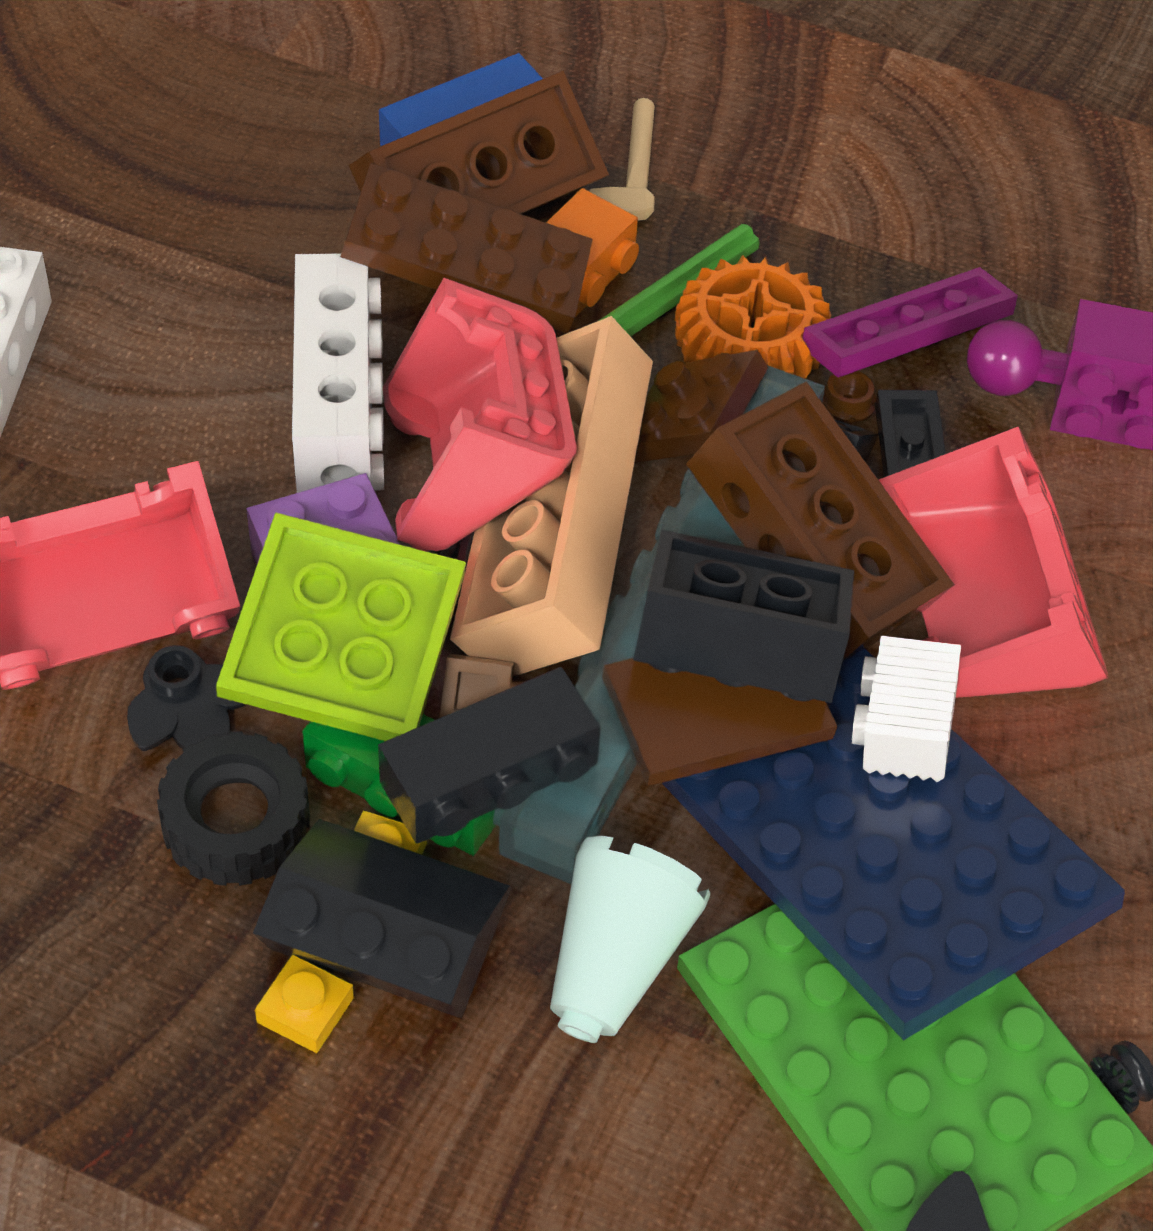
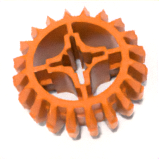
(724, 303)

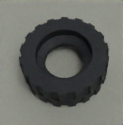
(226, 761)

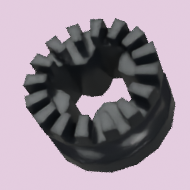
(1125, 1074)

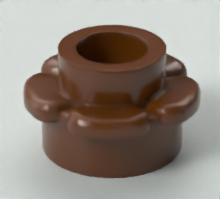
(850, 397)

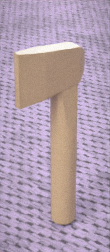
(635, 196)

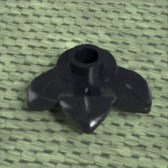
(179, 709)

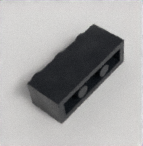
(489, 755)

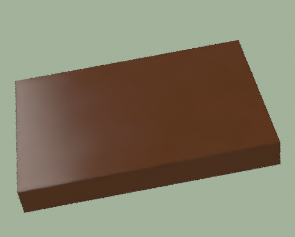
(697, 724)

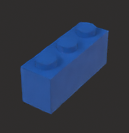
(454, 97)

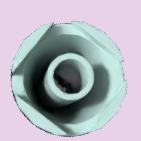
(619, 933)

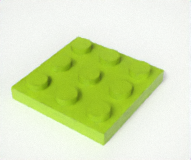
(341, 629)

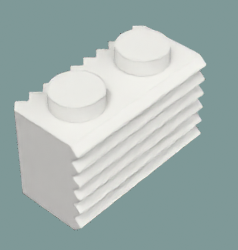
(909, 707)

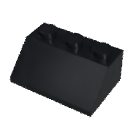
(746, 617)
(383, 916)

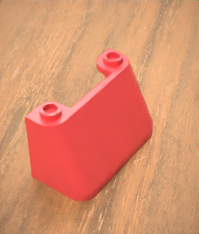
(492, 401)
(1012, 570)
(112, 576)

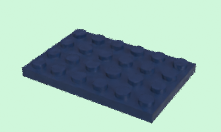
(900, 879)

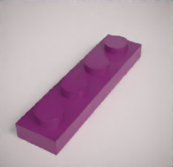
(909, 321)

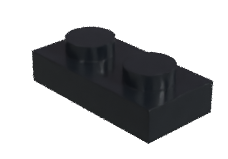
(908, 428)

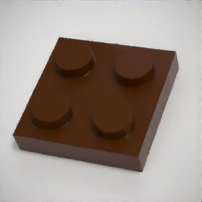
(694, 401)

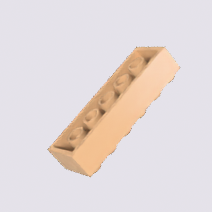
(548, 564)

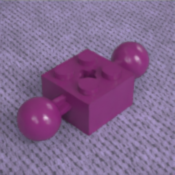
(1099, 379)

